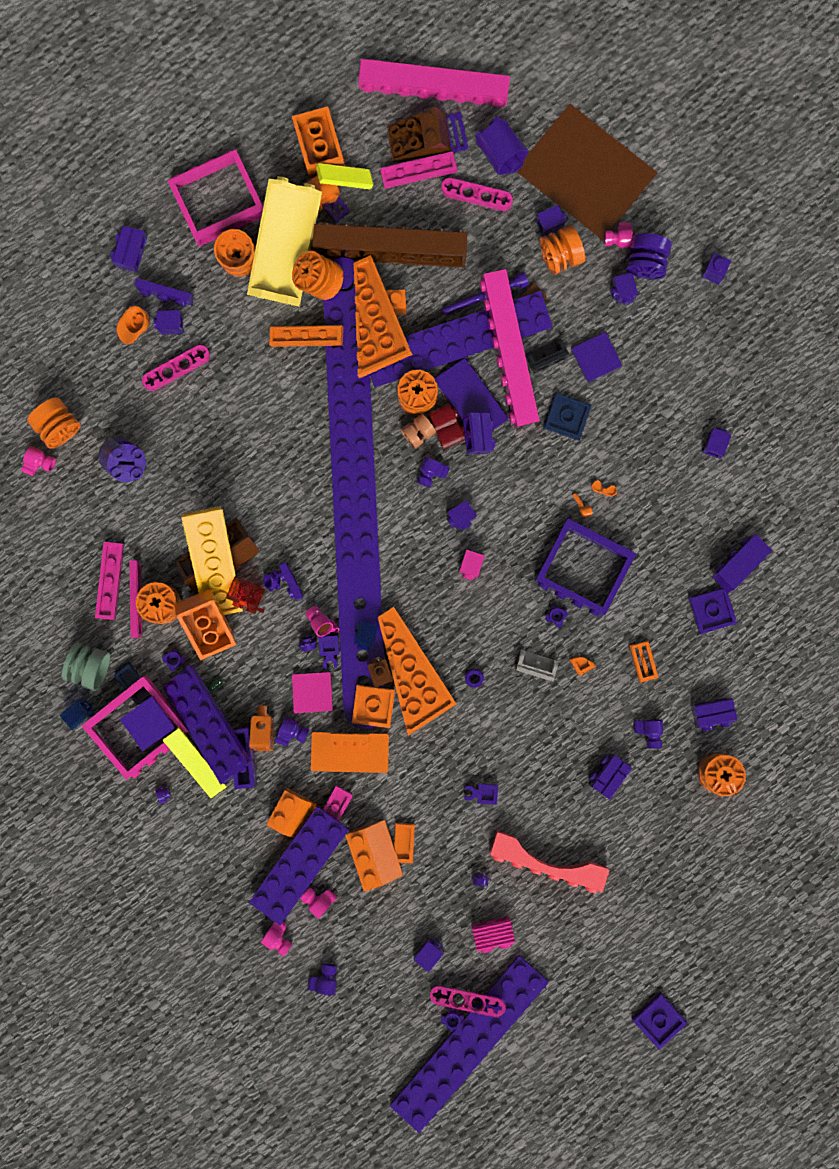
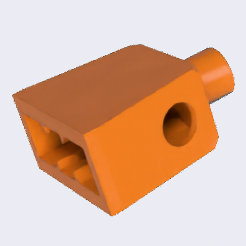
(262, 738)

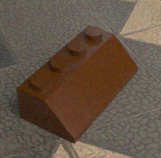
(241, 548)

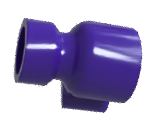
(430, 469)
(652, 729)
(289, 730)
(326, 983)

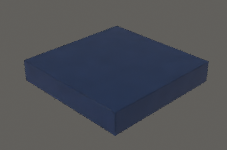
(567, 416)

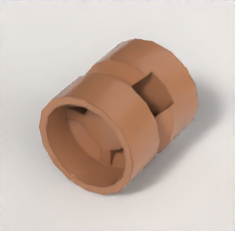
(418, 431)

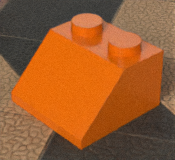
(291, 813)

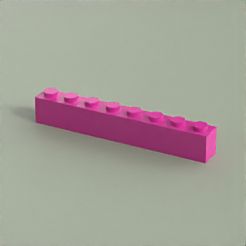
(433, 82)
(509, 347)

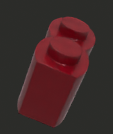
(447, 427)

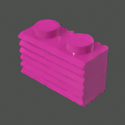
(493, 934)

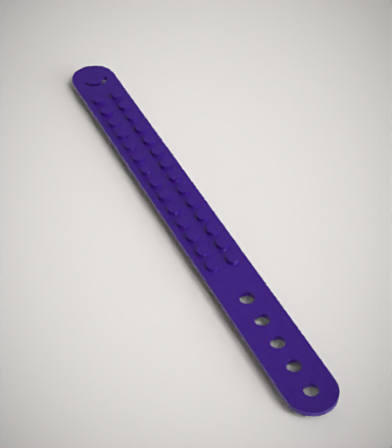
(352, 490)

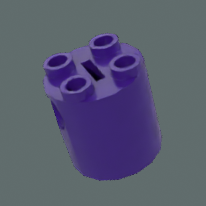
(502, 147)
(122, 459)

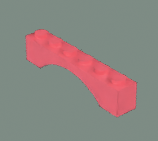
(588, 874)

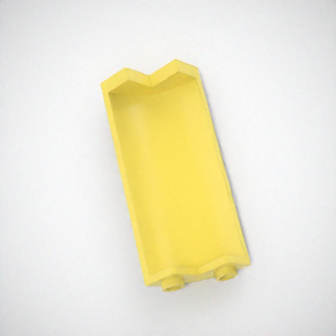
(282, 238)

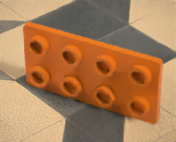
(349, 752)

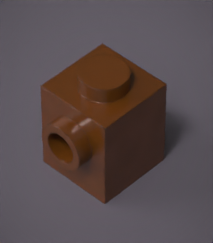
(379, 671)

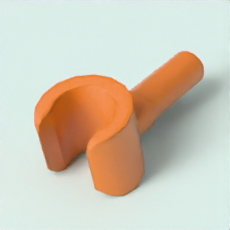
(584, 511)

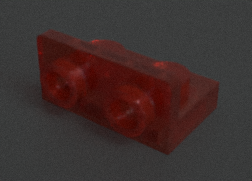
(245, 594)

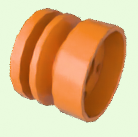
(226, 247)
(562, 250)
(317, 275)
(417, 403)
(53, 422)
(146, 599)
(713, 766)

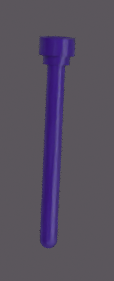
(519, 280)

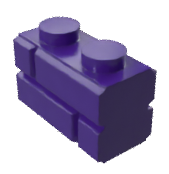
(129, 248)
(478, 433)
(714, 713)
(609, 775)

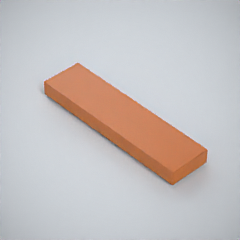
(306, 336)

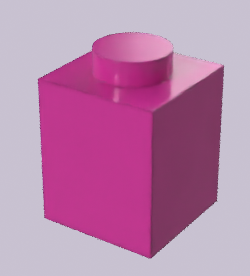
(471, 565)

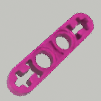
(477, 190)
(174, 364)
(467, 1003)

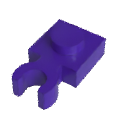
(329, 647)
(485, 793)

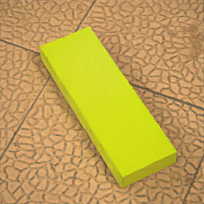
(344, 176)

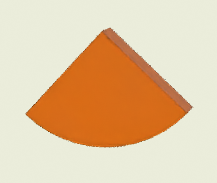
(581, 665)

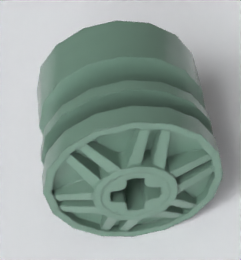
(86, 666)

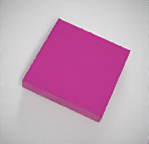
(312, 692)

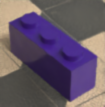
(741, 562)
(247, 777)

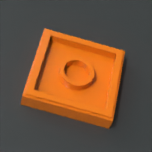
(373, 706)

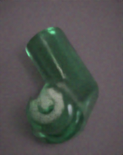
(214, 684)

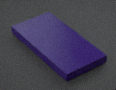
(468, 393)

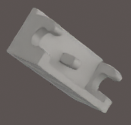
(537, 665)

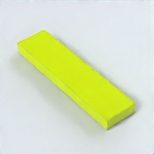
(193, 761)

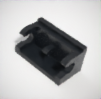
(547, 356)

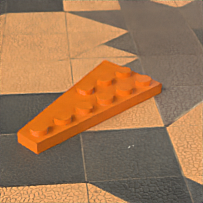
(377, 327)
(416, 681)

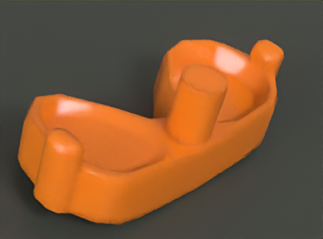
(597, 487)

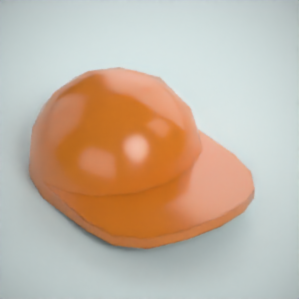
(132, 324)

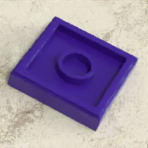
(596, 357)
(712, 610)
(147, 723)
(659, 1021)

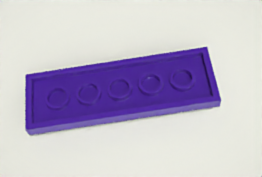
(207, 724)
(298, 865)

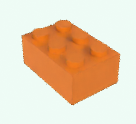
(317, 139)
(205, 624)

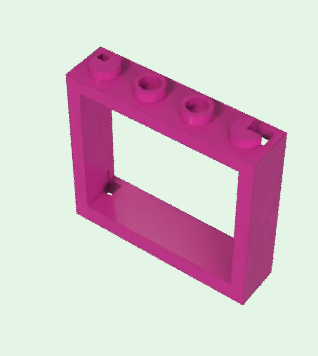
(234, 222)
(150, 758)

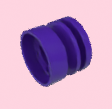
(649, 256)

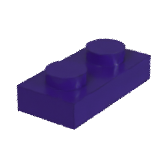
(286, 575)

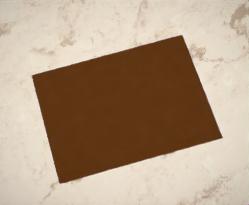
(586, 171)

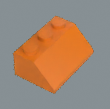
(374, 855)

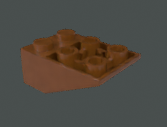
(419, 136)

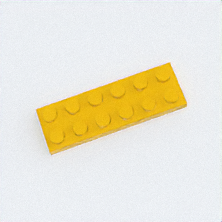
(211, 554)

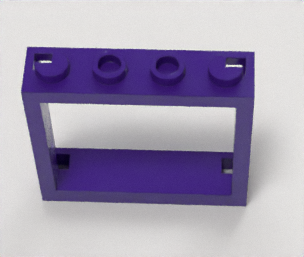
(599, 540)

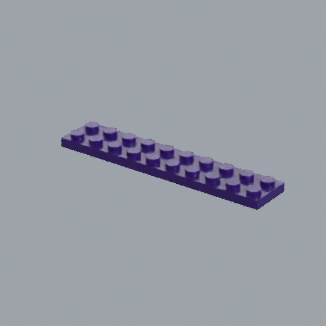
(462, 339)
(467, 1045)

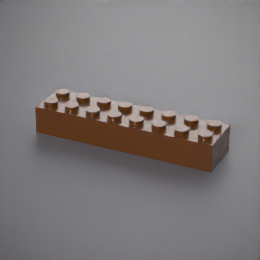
(391, 244)

